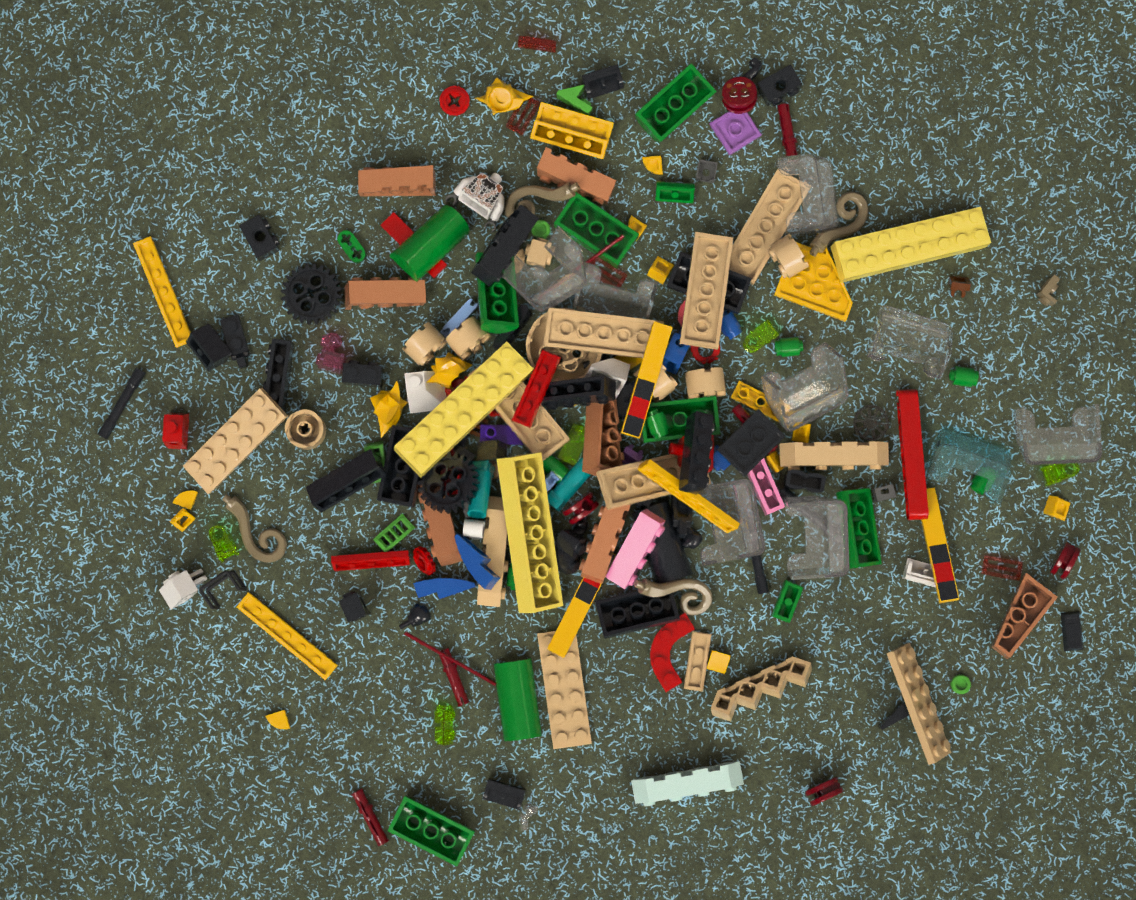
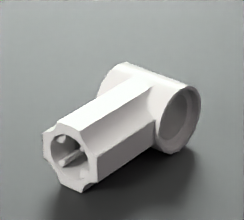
(473, 529)

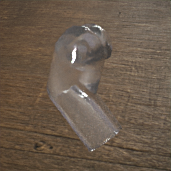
(524, 815)

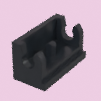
(602, 81)
(624, 398)
(504, 794)

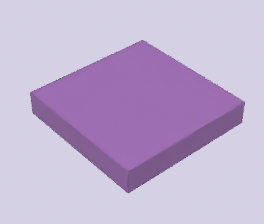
(735, 131)

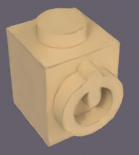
(537, 253)

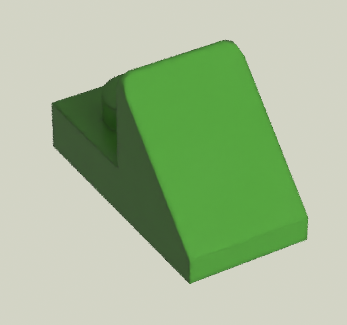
(571, 97)

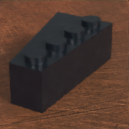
(504, 245)

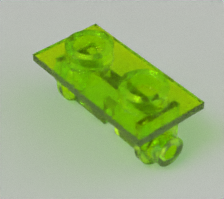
(571, 450)
(445, 734)

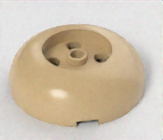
(571, 366)

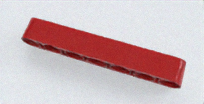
(912, 455)

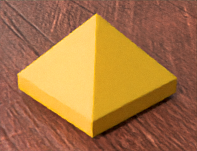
(802, 434)
(176, 519)

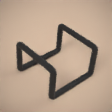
(212, 581)

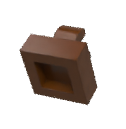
(959, 283)

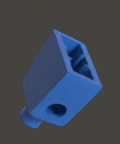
(674, 354)

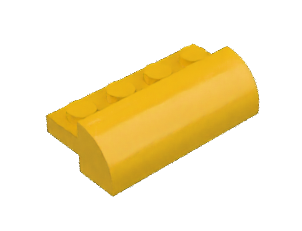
(572, 130)

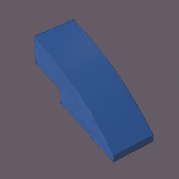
(476, 562)
(443, 586)

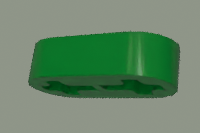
(355, 244)

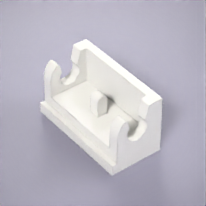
(918, 572)

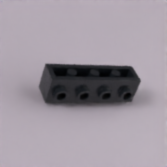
(279, 370)
(579, 392)
(696, 452)
(346, 480)

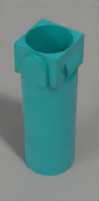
(568, 486)
(479, 505)

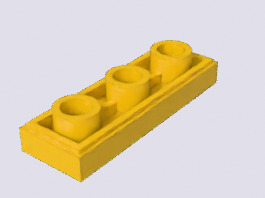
(748, 396)

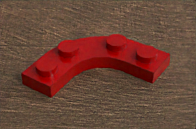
(661, 649)

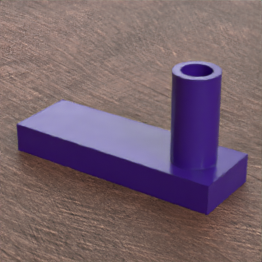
(500, 432)

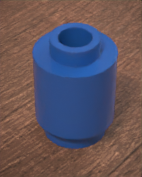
(730, 325)

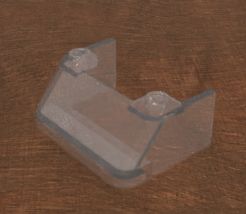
(550, 288)

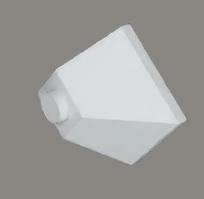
(613, 369)
(423, 395)

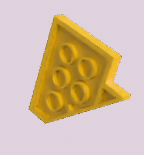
(817, 286)

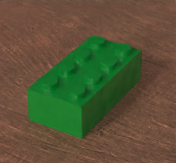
(596, 229)

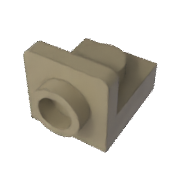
(1049, 287)

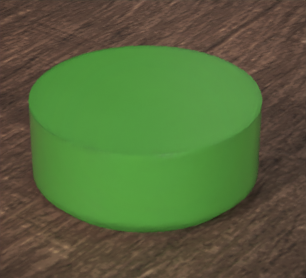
(541, 229)
(960, 684)

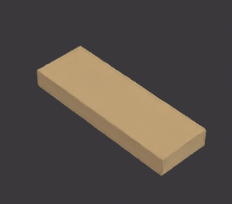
(697, 661)

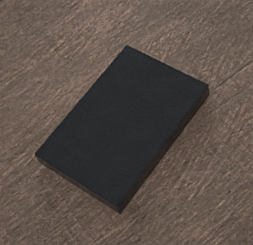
(750, 442)

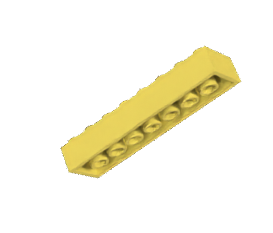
(910, 244)
(463, 409)
(530, 532)

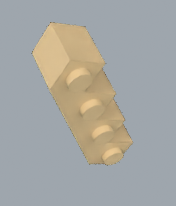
(834, 454)
(494, 546)
(769, 681)

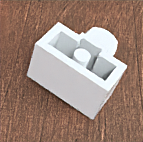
(181, 587)

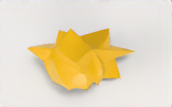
(502, 97)
(447, 370)
(388, 407)

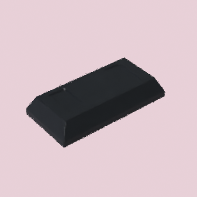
(1071, 631)

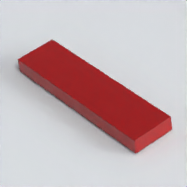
(400, 232)
(536, 388)
(370, 560)

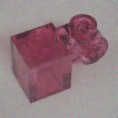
(329, 359)

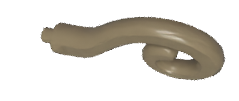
(558, 194)
(821, 241)
(239, 510)
(654, 589)

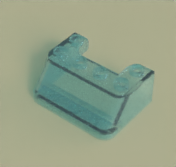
(973, 456)

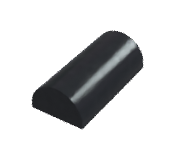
(736, 285)
(400, 482)
(668, 558)
(635, 612)

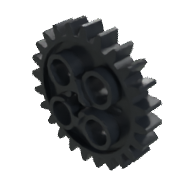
(318, 309)
(464, 485)

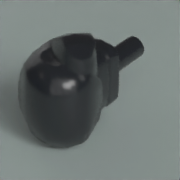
(692, 539)
(418, 615)

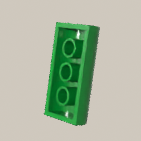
(674, 103)
(431, 242)
(497, 305)
(677, 413)
(862, 529)
(517, 700)
(431, 830)

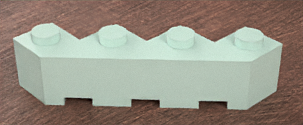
(686, 783)

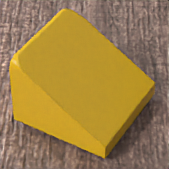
(660, 270)
(773, 461)
(1056, 507)
(718, 661)

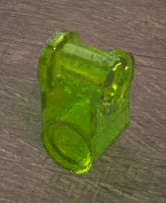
(762, 335)
(1056, 473)
(223, 544)

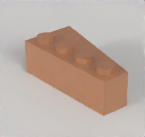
(560, 171)
(397, 181)
(384, 293)
(601, 438)
(442, 533)
(604, 543)
(1024, 612)

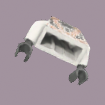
(481, 195)

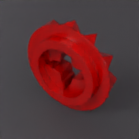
(456, 92)
(424, 560)

